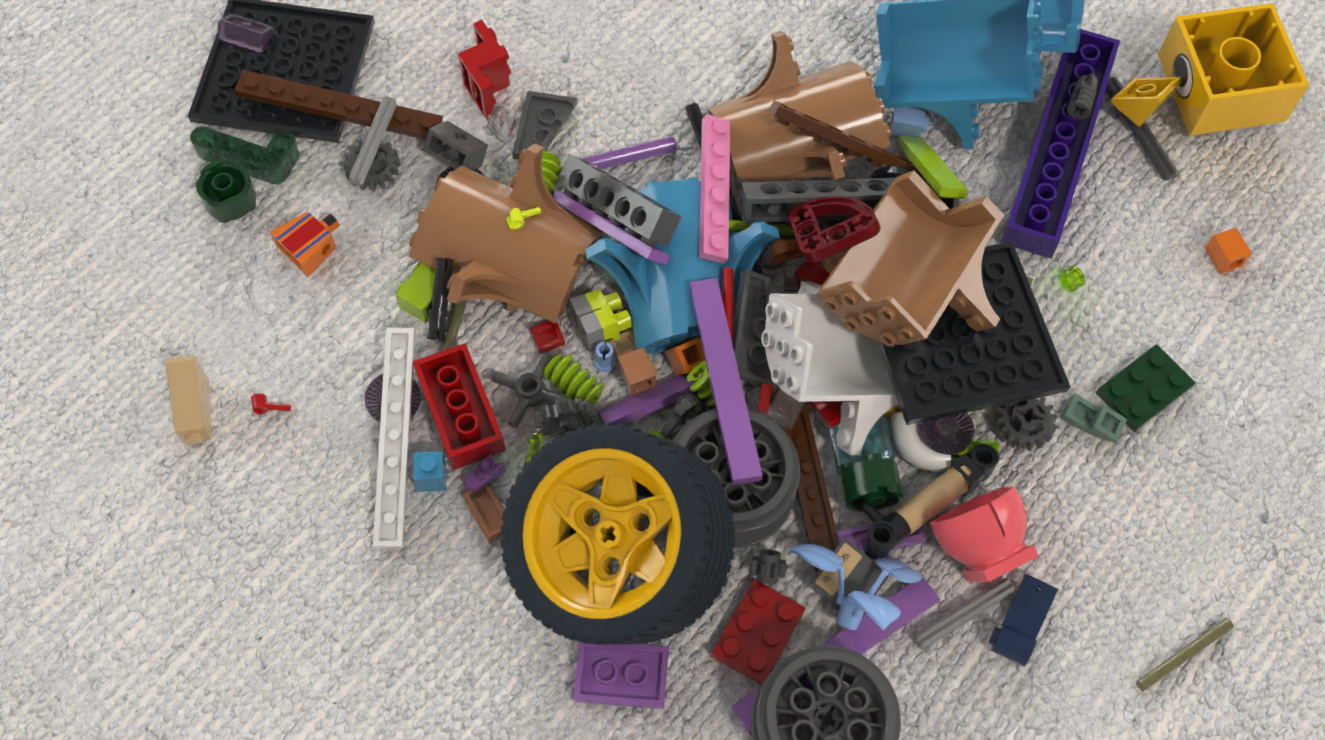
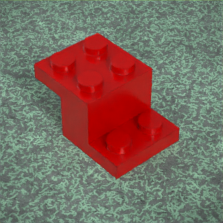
(484, 68)

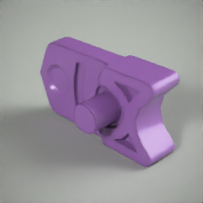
(484, 474)

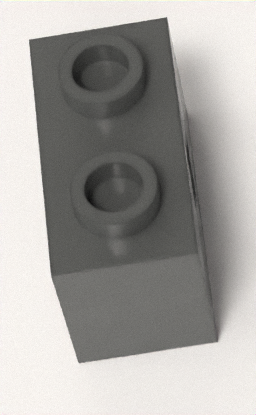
(455, 146)

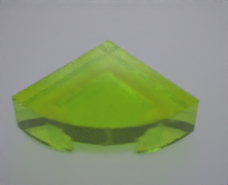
(536, 444)

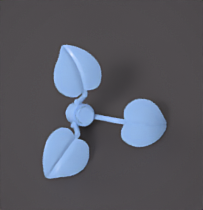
(858, 602)

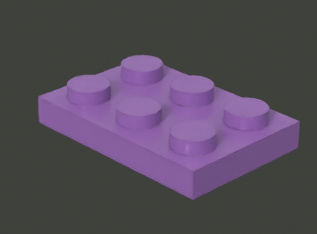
(621, 675)

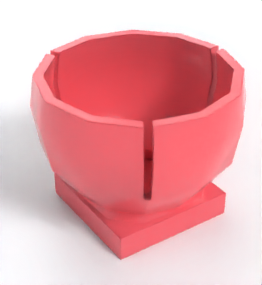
(986, 534)

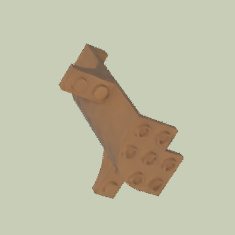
(775, 152)
(519, 266)
(914, 266)

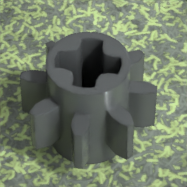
(768, 566)

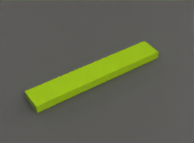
(932, 167)

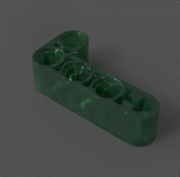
(258, 160)

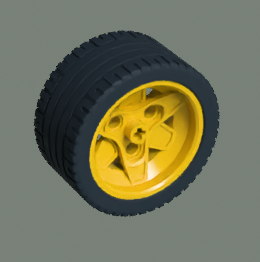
(553, 498)

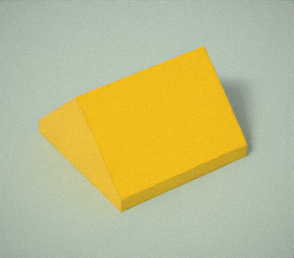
(1144, 97)

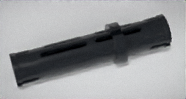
(438, 310)

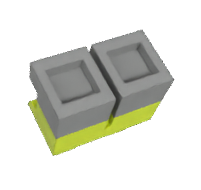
(596, 319)

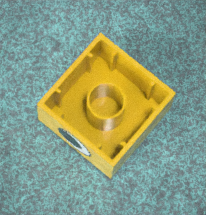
(1232, 68)

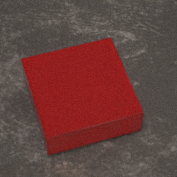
(547, 336)
(764, 398)

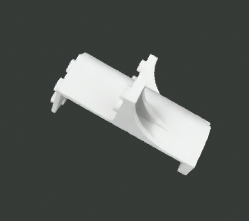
(824, 361)

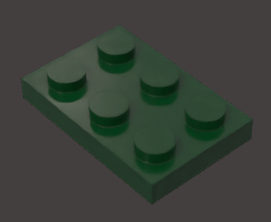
(1145, 387)

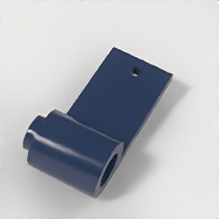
(1023, 620)

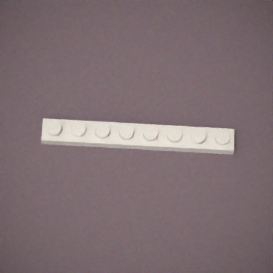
(394, 439)

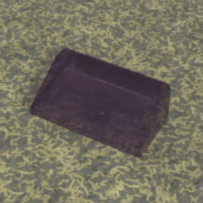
(245, 32)

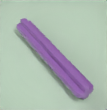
(633, 153)

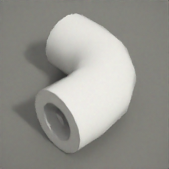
(913, 449)

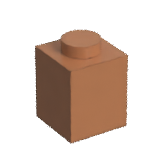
(636, 371)

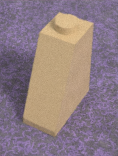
(189, 399)

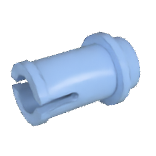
(604, 357)

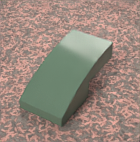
(1099, 422)

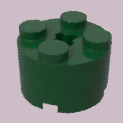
(226, 190)
(871, 481)

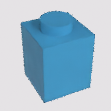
(430, 471)

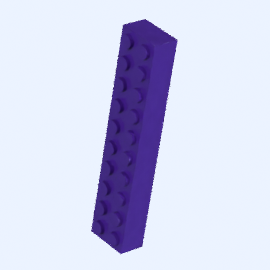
(1058, 150)

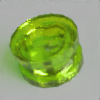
(1072, 278)

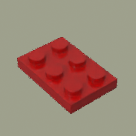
(758, 632)

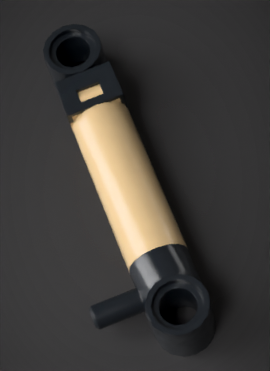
(960, 479)

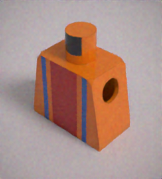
(306, 240)

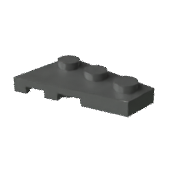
(542, 120)

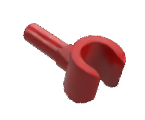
(260, 404)

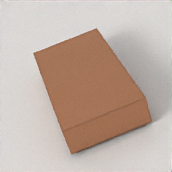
(486, 511)

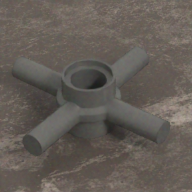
(525, 382)

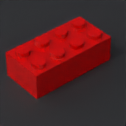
(459, 406)

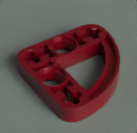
(857, 229)

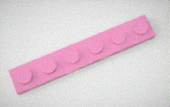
(714, 189)

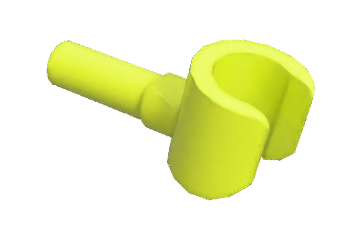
(517, 217)

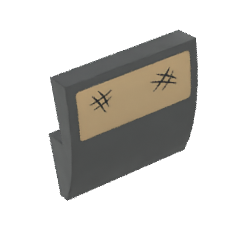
(859, 574)

